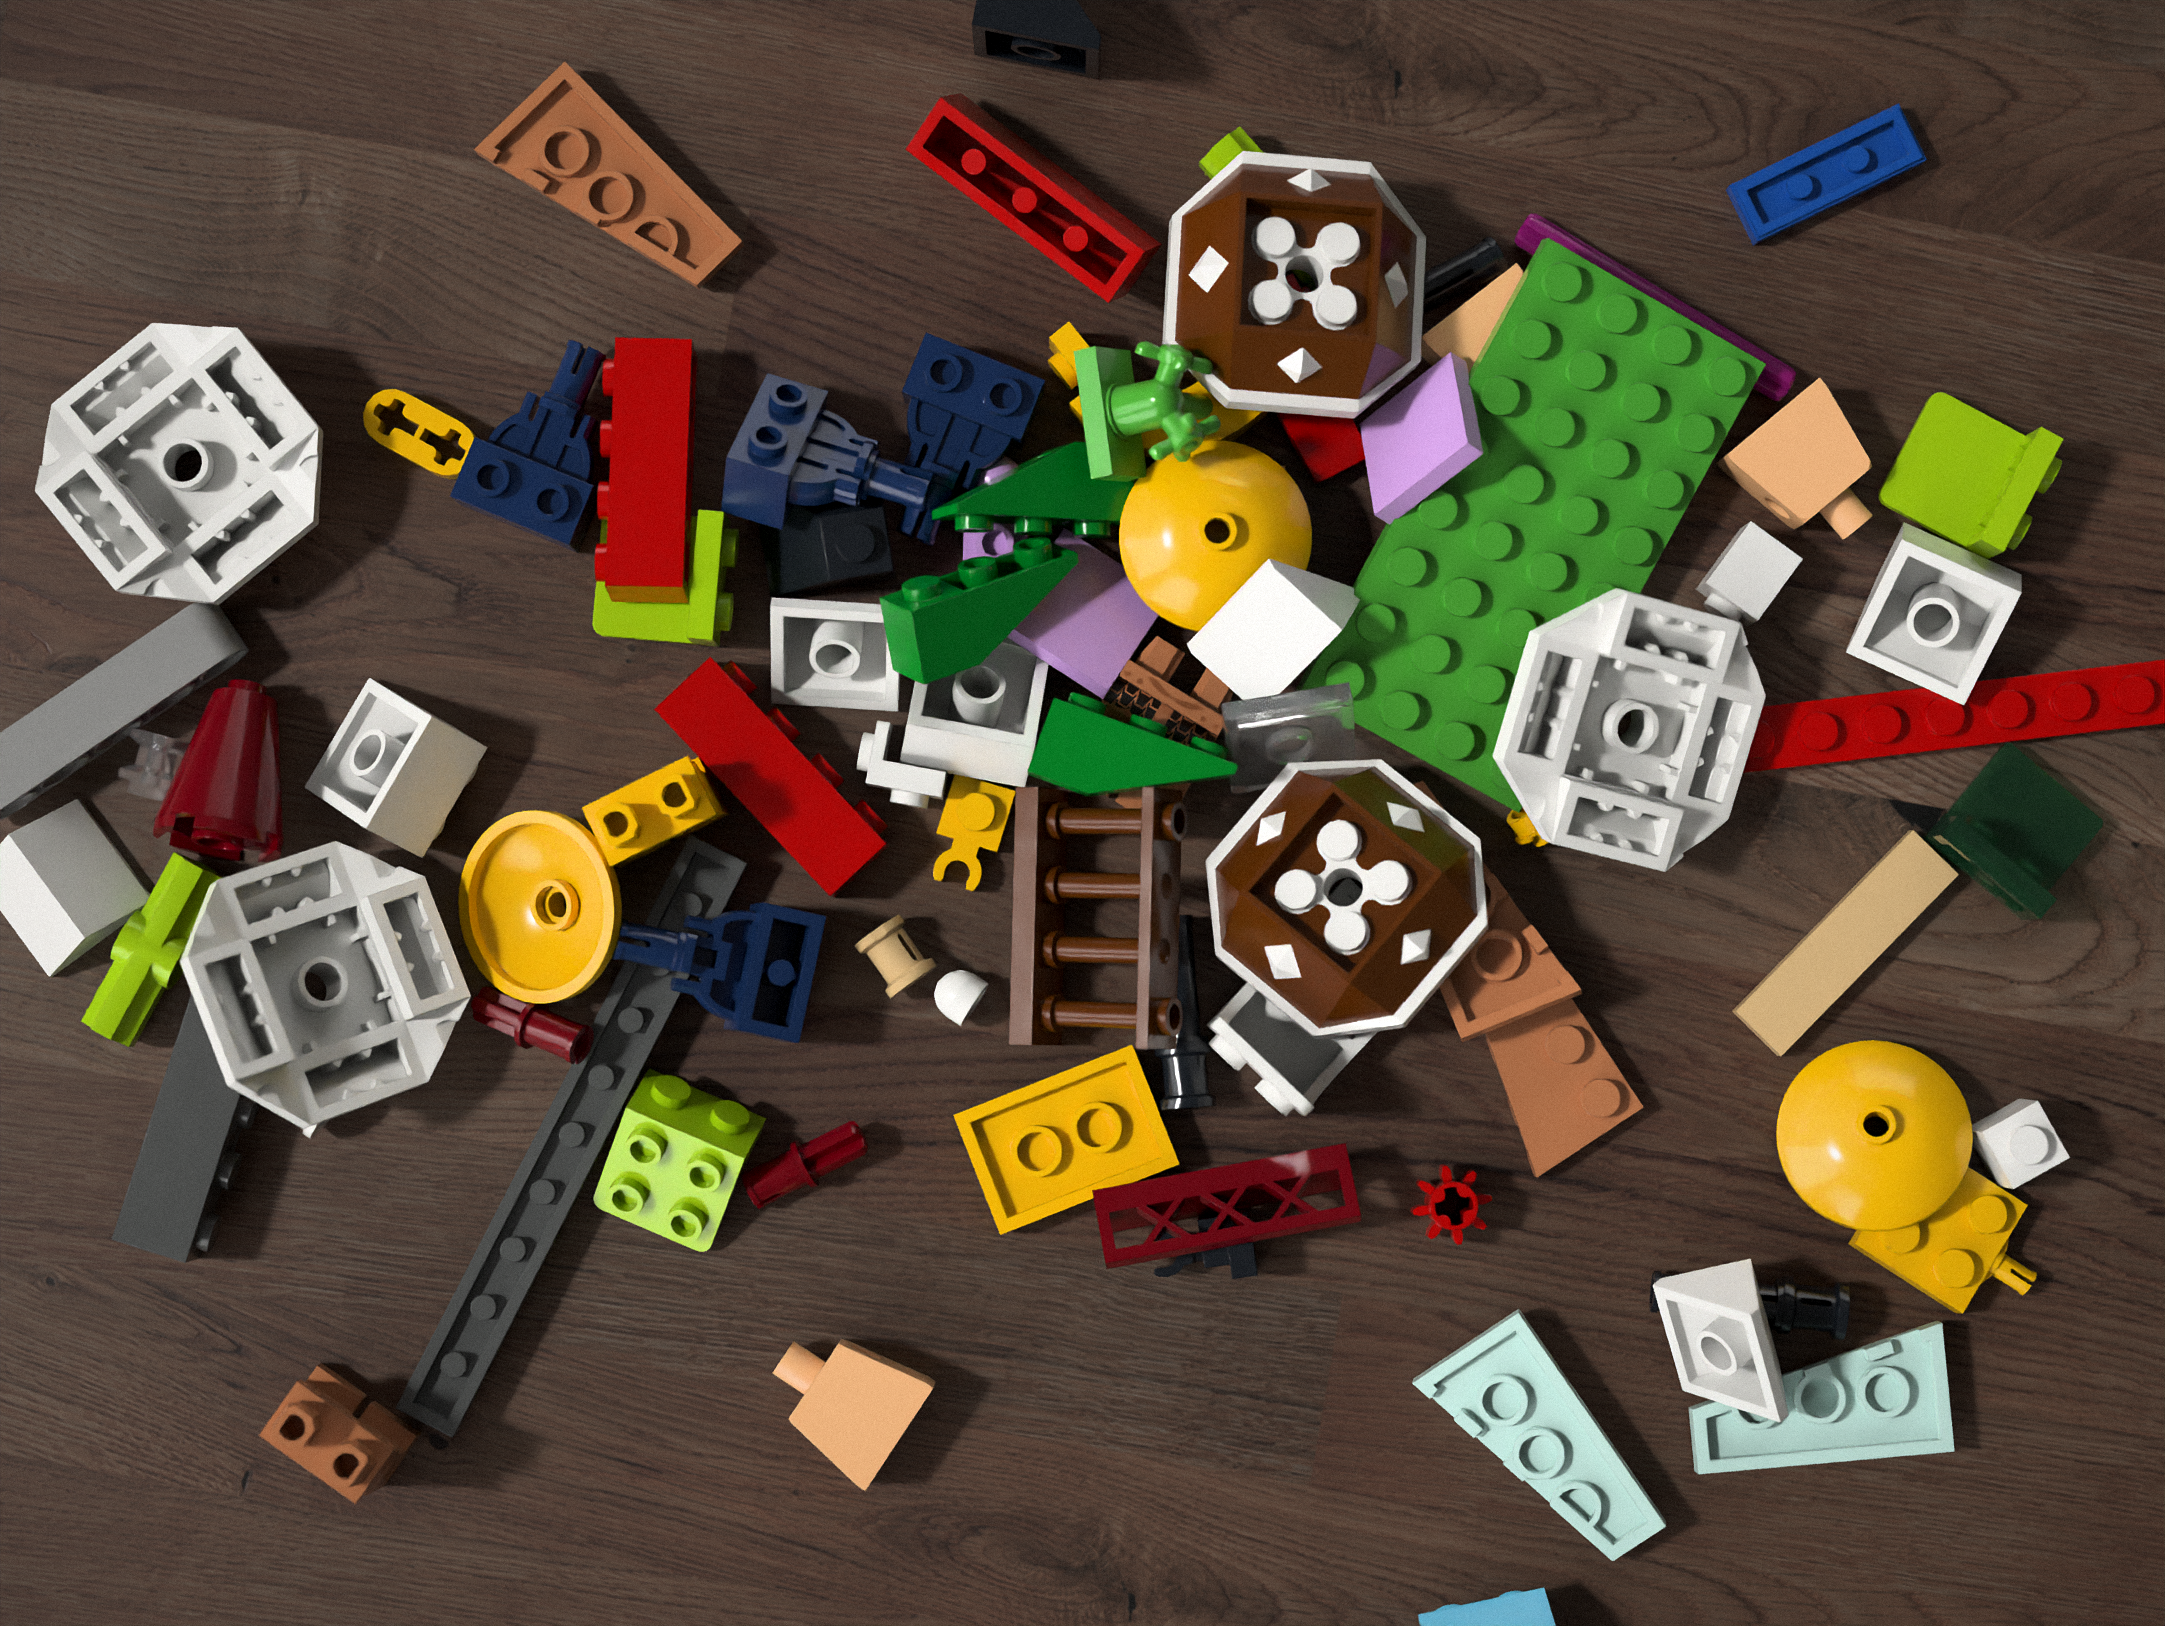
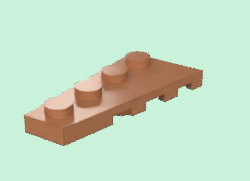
(598, 168)
(1506, 971)
(1559, 1083)

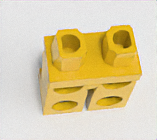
(654, 810)

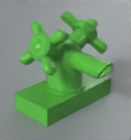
(1120, 410)

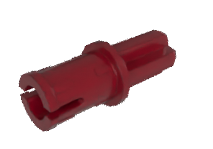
(533, 1025)
(804, 1164)

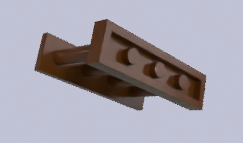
(1038, 917)

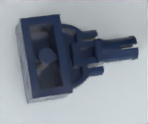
(965, 415)
(808, 457)
(536, 468)
(748, 969)

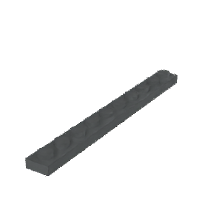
(563, 1153)

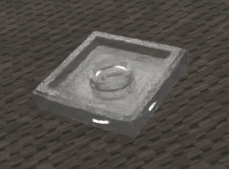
(1287, 729)

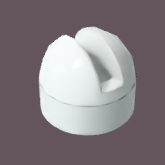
(959, 994)

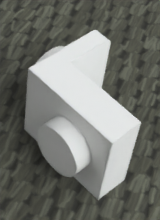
(908, 783)

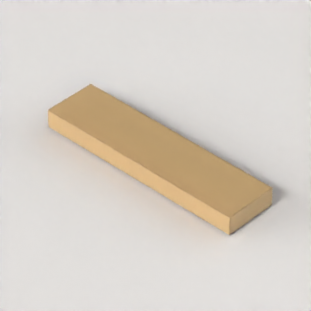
(1845, 943)

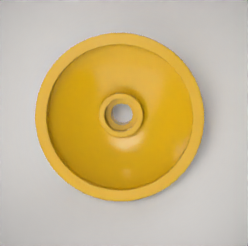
(1166, 518)
(517, 913)
(1866, 1178)

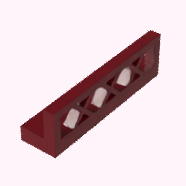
(1222, 1192)

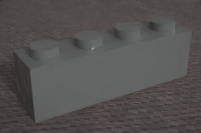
(186, 1152)

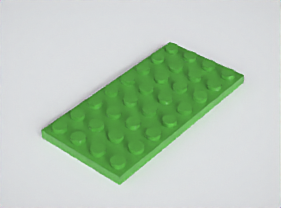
(1592, 445)

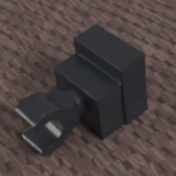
(1239, 1257)

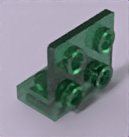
(2015, 832)

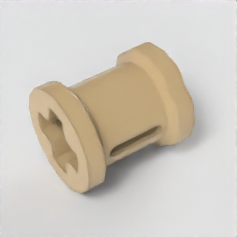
(895, 956)

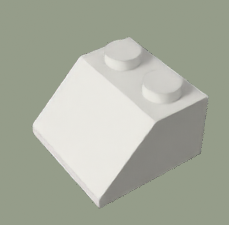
(1935, 613)
(979, 718)
(395, 768)

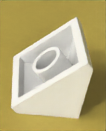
(1273, 628)
(831, 655)
(65, 885)
(1723, 1338)

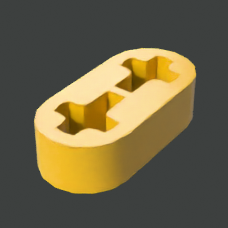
(414, 447)

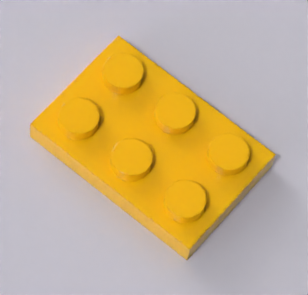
(1064, 1138)

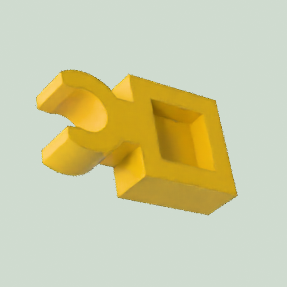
(975, 820)

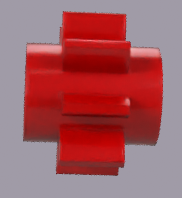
(1465, 1215)

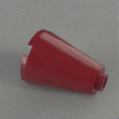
(229, 779)

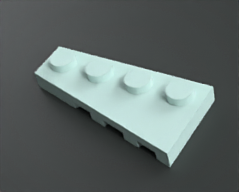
(1845, 1408)
(1533, 1419)

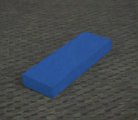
(1826, 174)

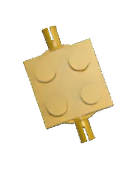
(1955, 1246)

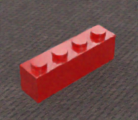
(1033, 196)
(649, 470)
(771, 775)

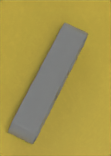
(112, 699)

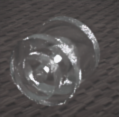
(153, 765)

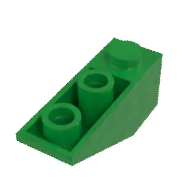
(1040, 495)
(963, 616)
(1105, 756)

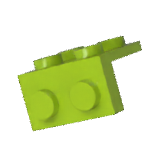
(1970, 476)
(709, 607)
(676, 1160)

